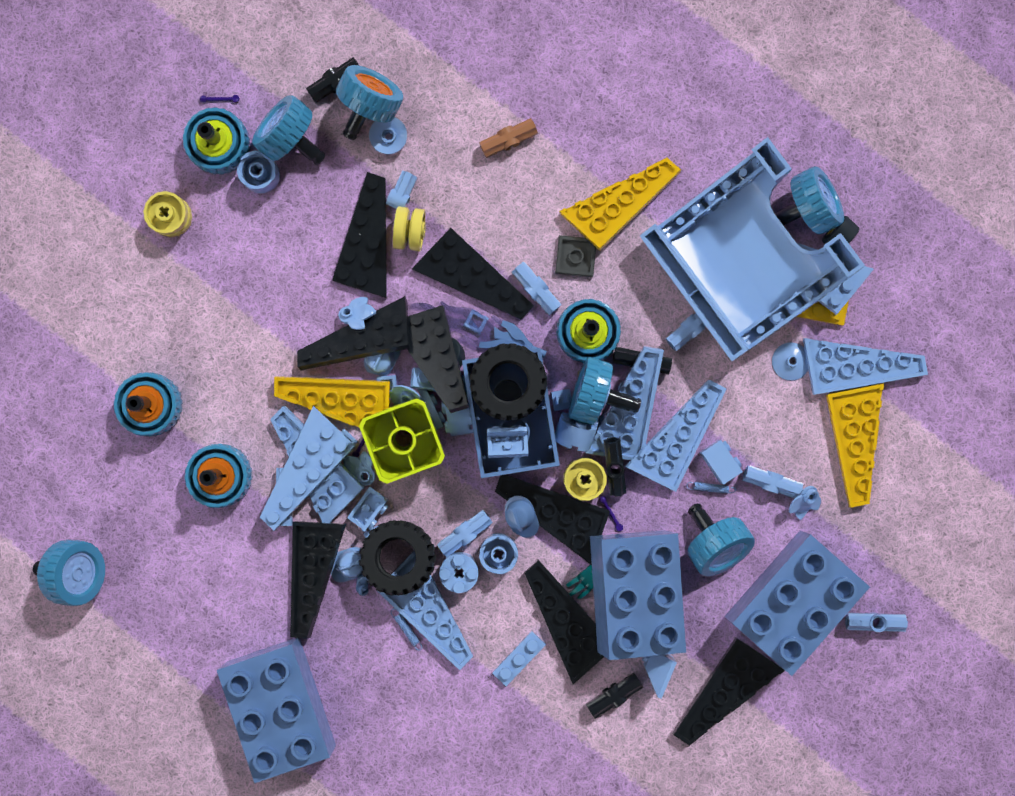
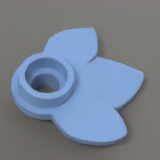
(358, 312)
(359, 466)
(807, 500)

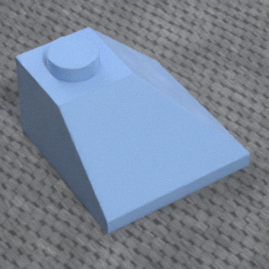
(659, 671)

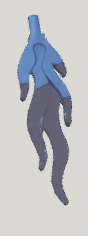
(482, 329)

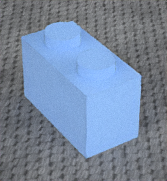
(721, 461)

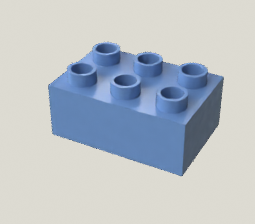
(509, 383)
(638, 594)
(797, 601)
(276, 709)

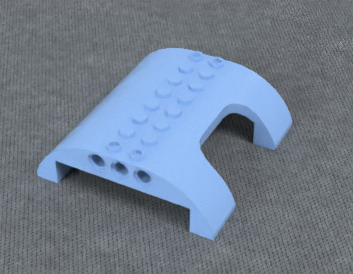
(741, 261)

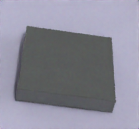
(575, 256)

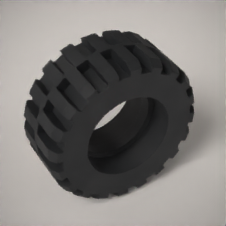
(481, 375)
(372, 549)

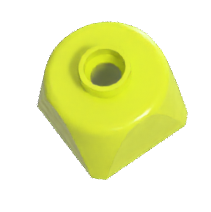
(396, 461)

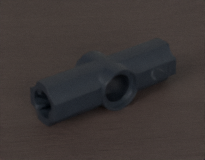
(329, 81)
(628, 357)
(613, 456)
(614, 696)

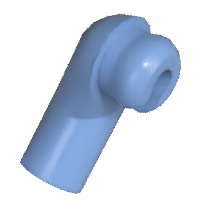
(362, 585)

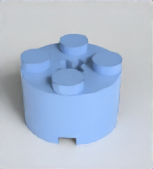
(248, 172)
(458, 422)
(574, 433)
(495, 563)
(459, 583)

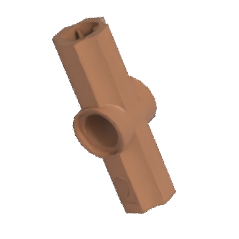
(508, 137)

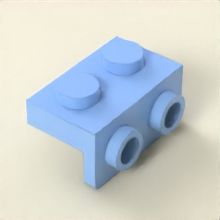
(507, 441)
(368, 508)

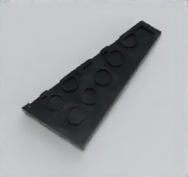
(365, 250)
(465, 270)
(383, 334)
(436, 356)
(560, 515)
(312, 562)
(567, 621)
(730, 685)

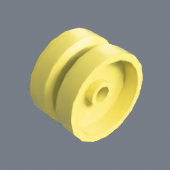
(161, 205)
(406, 228)
(592, 487)

